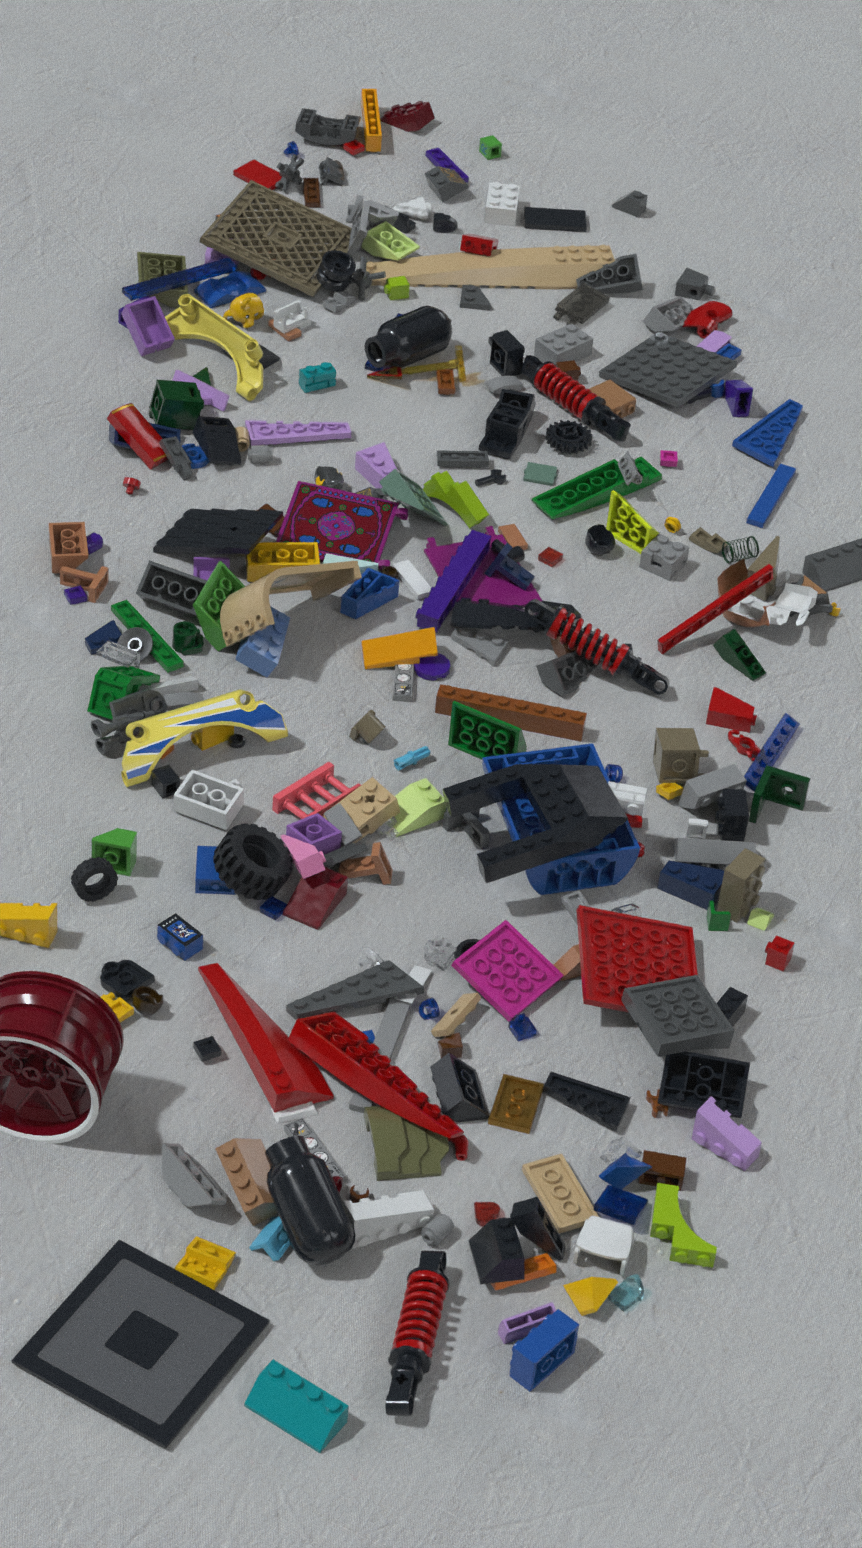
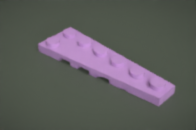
(266, 433)

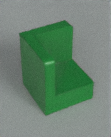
(717, 919)

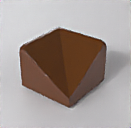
(452, 1045)

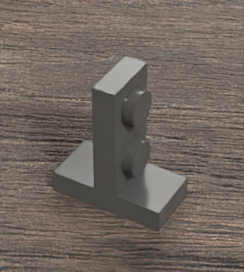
(471, 825)

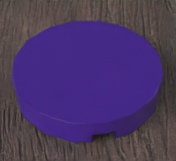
(433, 667)

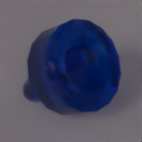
(292, 149)
(611, 770)
(431, 1008)

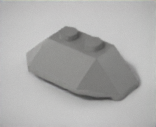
(189, 1178)

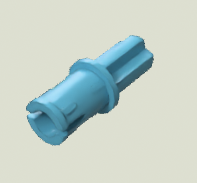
(411, 758)

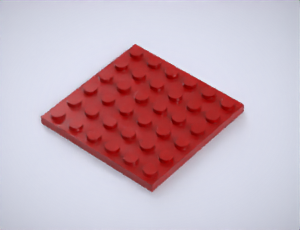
(629, 952)

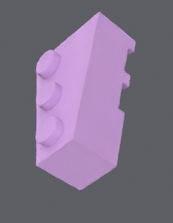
(374, 463)
(724, 1137)

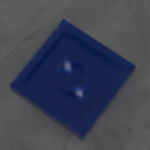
(620, 1204)

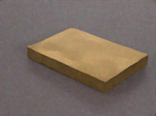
(516, 1104)

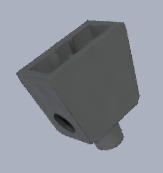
(693, 285)

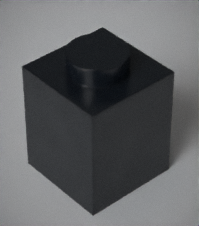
(165, 781)

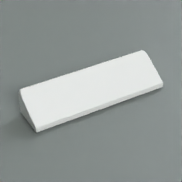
(178, 685)

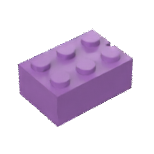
(148, 326)

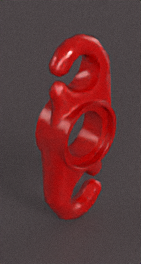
(753, 750)

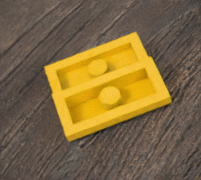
(206, 1262)

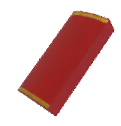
(138, 434)

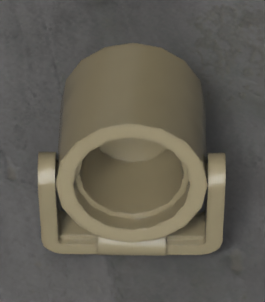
(367, 727)

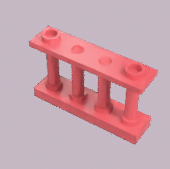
(311, 783)

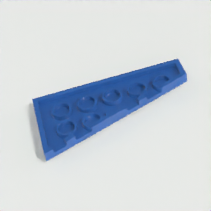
(770, 434)

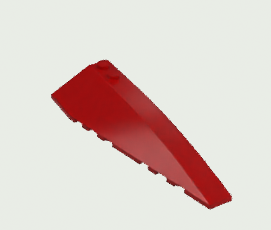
(349, 1056)
(280, 1069)

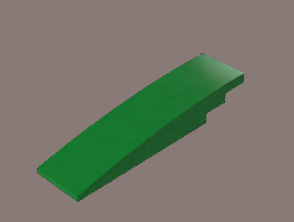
(593, 488)

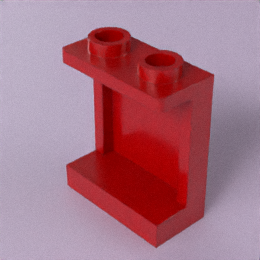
(478, 244)

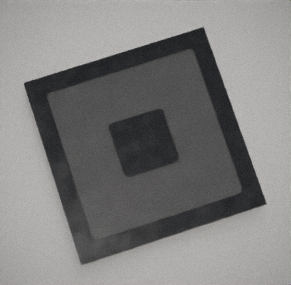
(141, 1343)

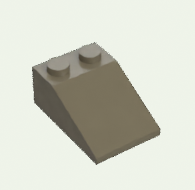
(768, 556)

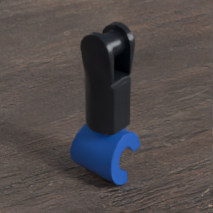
(713, 390)

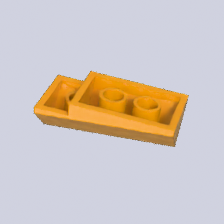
(399, 648)

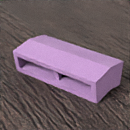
(715, 341)
(520, 1325)

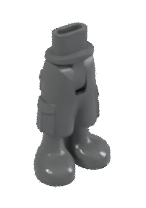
(119, 725)

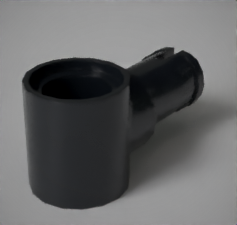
(516, 553)

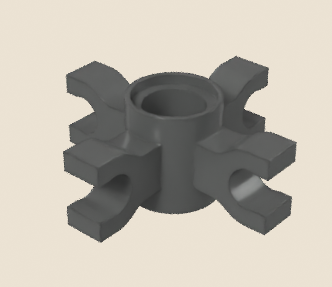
(289, 173)

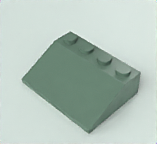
(410, 495)

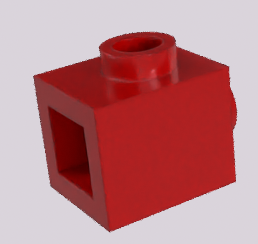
(779, 953)

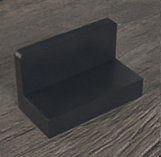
(404, 224)

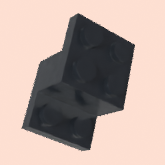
(504, 430)

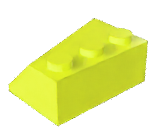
(628, 524)

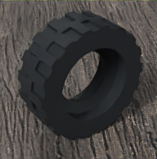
(101, 888)

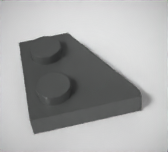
(474, 298)

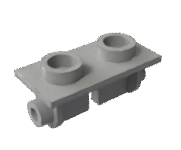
(629, 469)

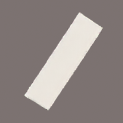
(420, 975)

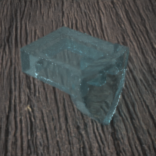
(627, 1292)

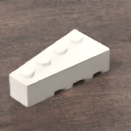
(388, 1216)

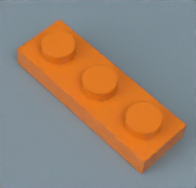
(535, 1268)

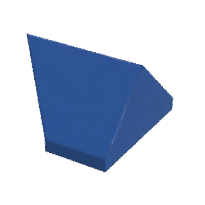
(623, 1171)

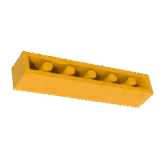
(371, 120)

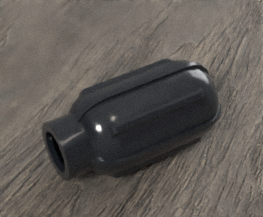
(409, 338)
(308, 1202)

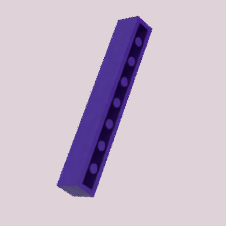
(453, 581)

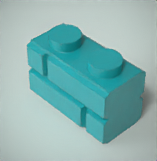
(317, 377)

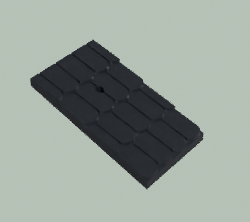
(218, 531)

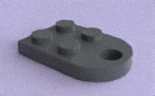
(138, 702)

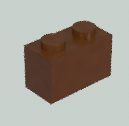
(665, 1170)

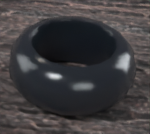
(236, 744)

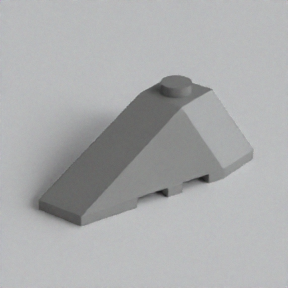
(668, 315)

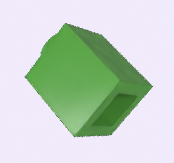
(490, 147)

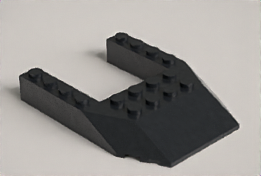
(568, 799)

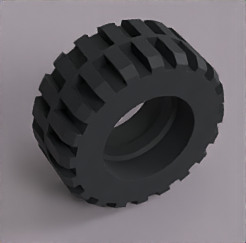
(236, 869)

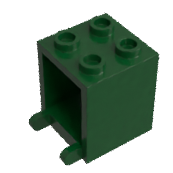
(176, 404)

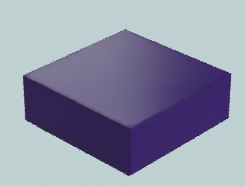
(75, 595)

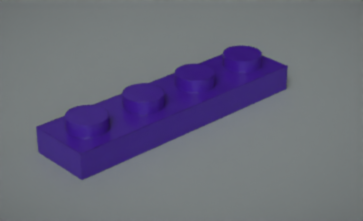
(440, 159)

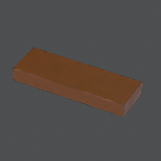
(311, 192)

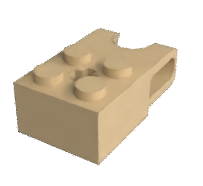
(370, 806)

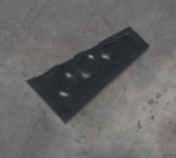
(595, 1102)

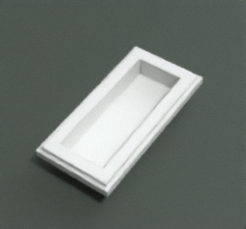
(296, 1112)

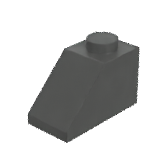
(632, 203)

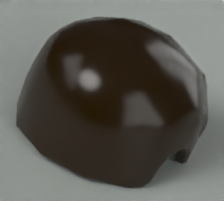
(147, 1000)

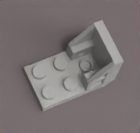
(368, 217)

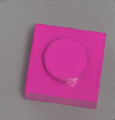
(668, 458)

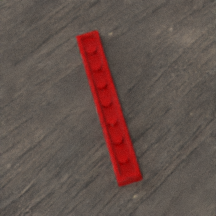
(715, 609)

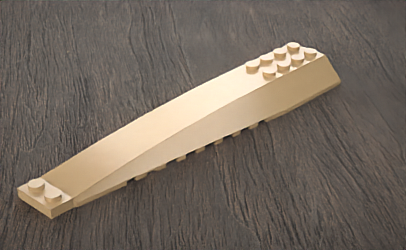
(521, 267)

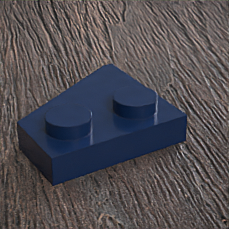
(98, 638)

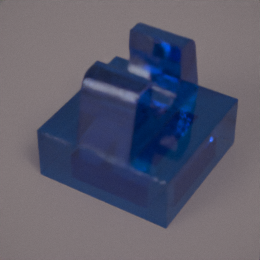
(522, 1027)

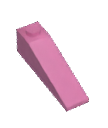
(304, 856)

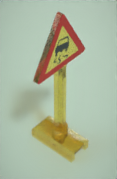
(396, 373)

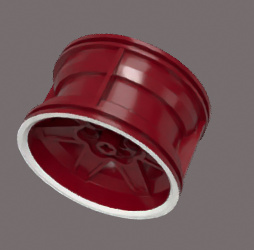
(53, 1056)

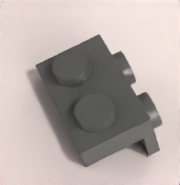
(331, 170)

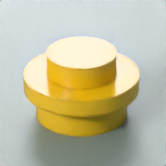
(672, 524)

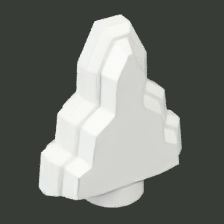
(415, 208)

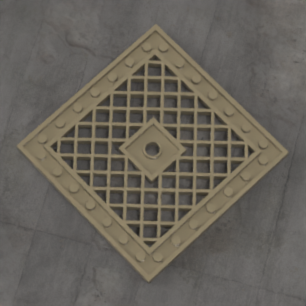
(277, 237)

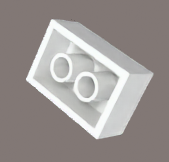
(501, 204)
(208, 799)

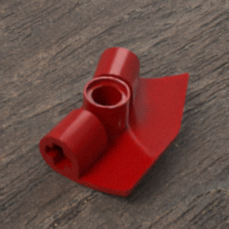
(707, 317)

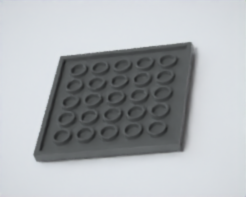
(668, 369)

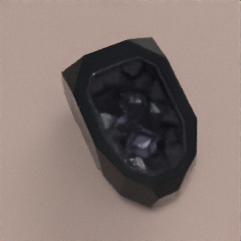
(444, 223)

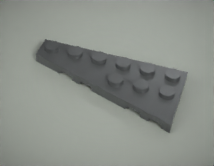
(360, 990)

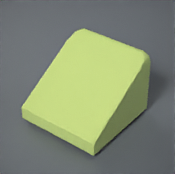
(760, 918)

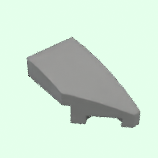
(354, 209)

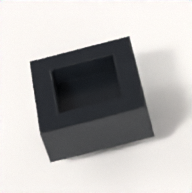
(207, 1048)

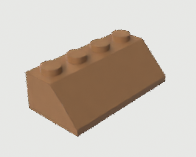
(247, 1171)

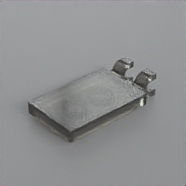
(581, 304)

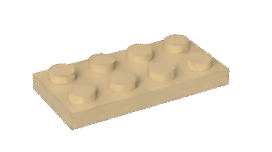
(559, 1192)

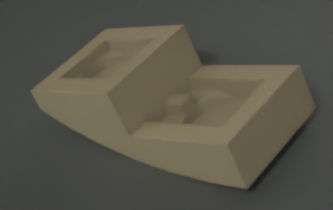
(706, 541)

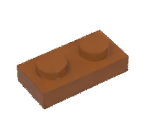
(445, 381)

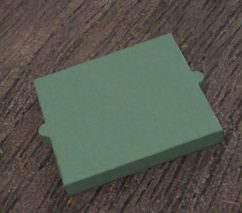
(540, 473)

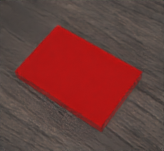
(258, 173)

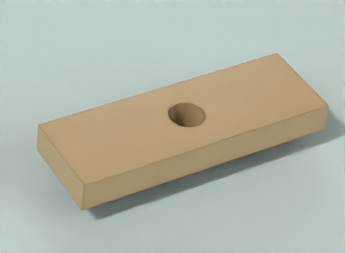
(456, 1015)

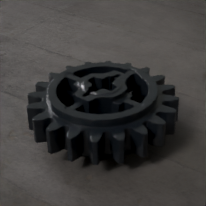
(568, 437)

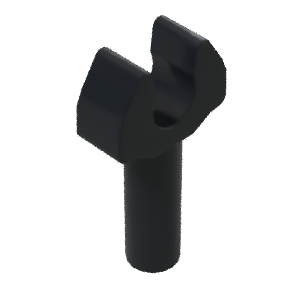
(495, 477)

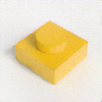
(669, 790)

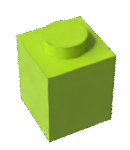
(397, 288)

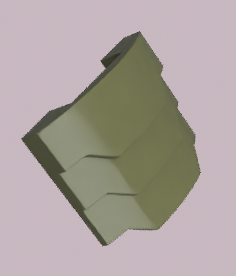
(402, 1146)

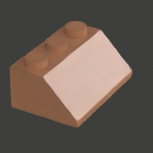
(67, 545)

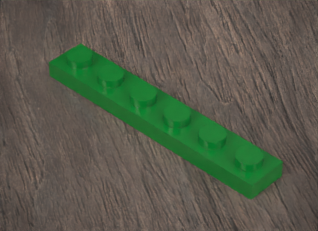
(161, 650)

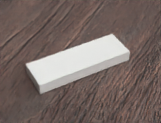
(412, 579)

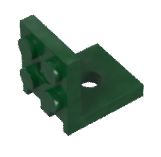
(772, 788)

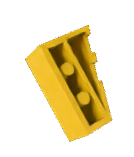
(29, 923)

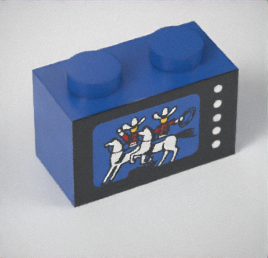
(180, 937)

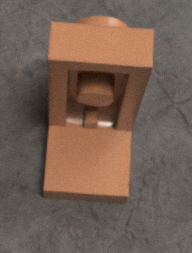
(90, 582)
(369, 865)

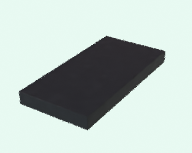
(555, 219)

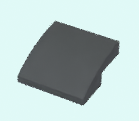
(344, 854)

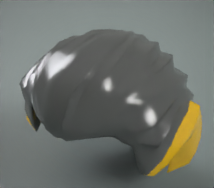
(328, 477)

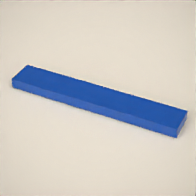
(771, 495)

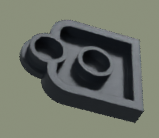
(124, 978)

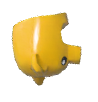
(244, 309)

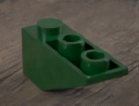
(738, 655)

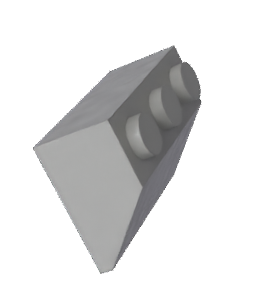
(709, 786)

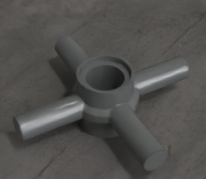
(364, 278)

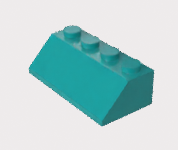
(297, 1406)

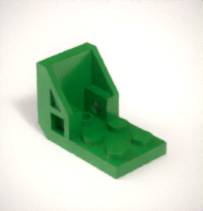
(115, 683)

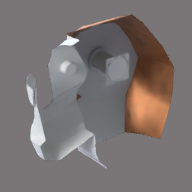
(775, 610)

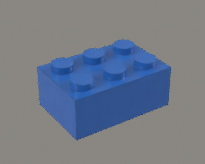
(543, 1349)

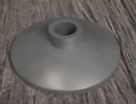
(137, 636)

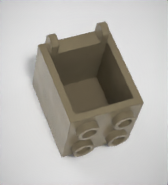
(677, 755)

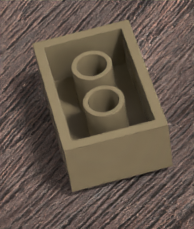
(741, 884)

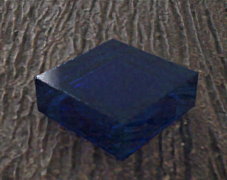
(272, 908)

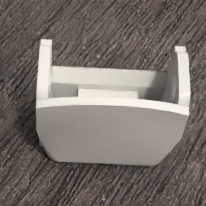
(606, 1240)

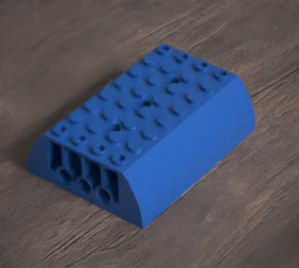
(583, 870)

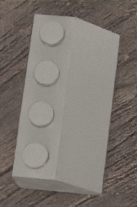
(709, 851)

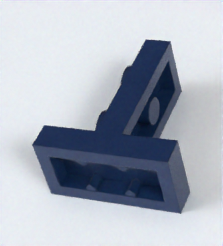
(510, 569)

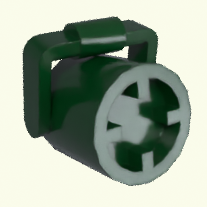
(185, 638)

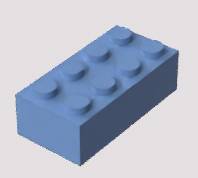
(263, 649)

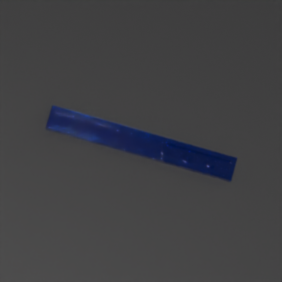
(179, 279)

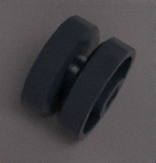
(336, 270)

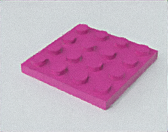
(507, 970)

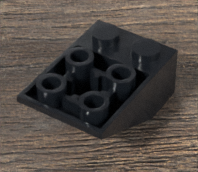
(217, 440)

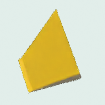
(590, 1293)

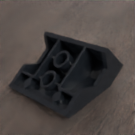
(695, 1077)

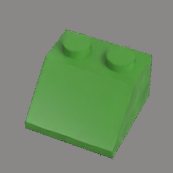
(119, 848)

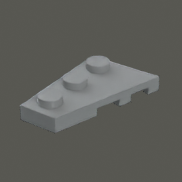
(483, 643)

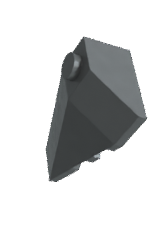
(616, 277)
(565, 672)

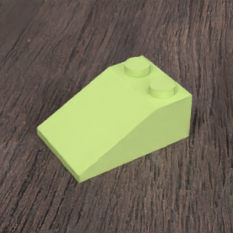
(388, 242)
(419, 806)

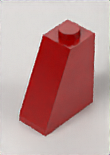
(730, 712)

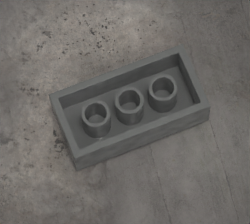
(170, 588)

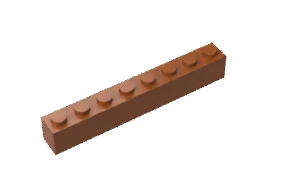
(520, 713)

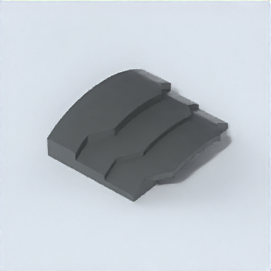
(325, 129)

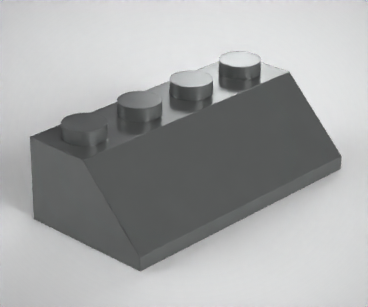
(835, 565)

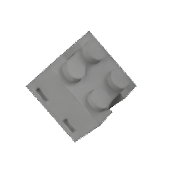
(664, 557)

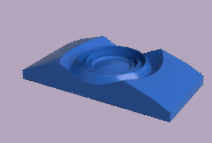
(224, 290)

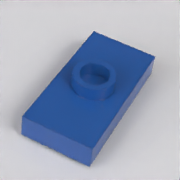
(730, 351)

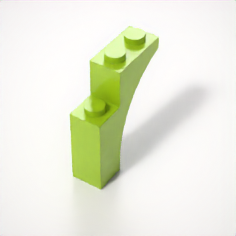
(458, 496)
(670, 1225)

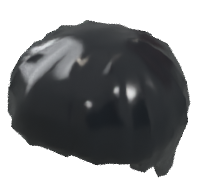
(599, 540)

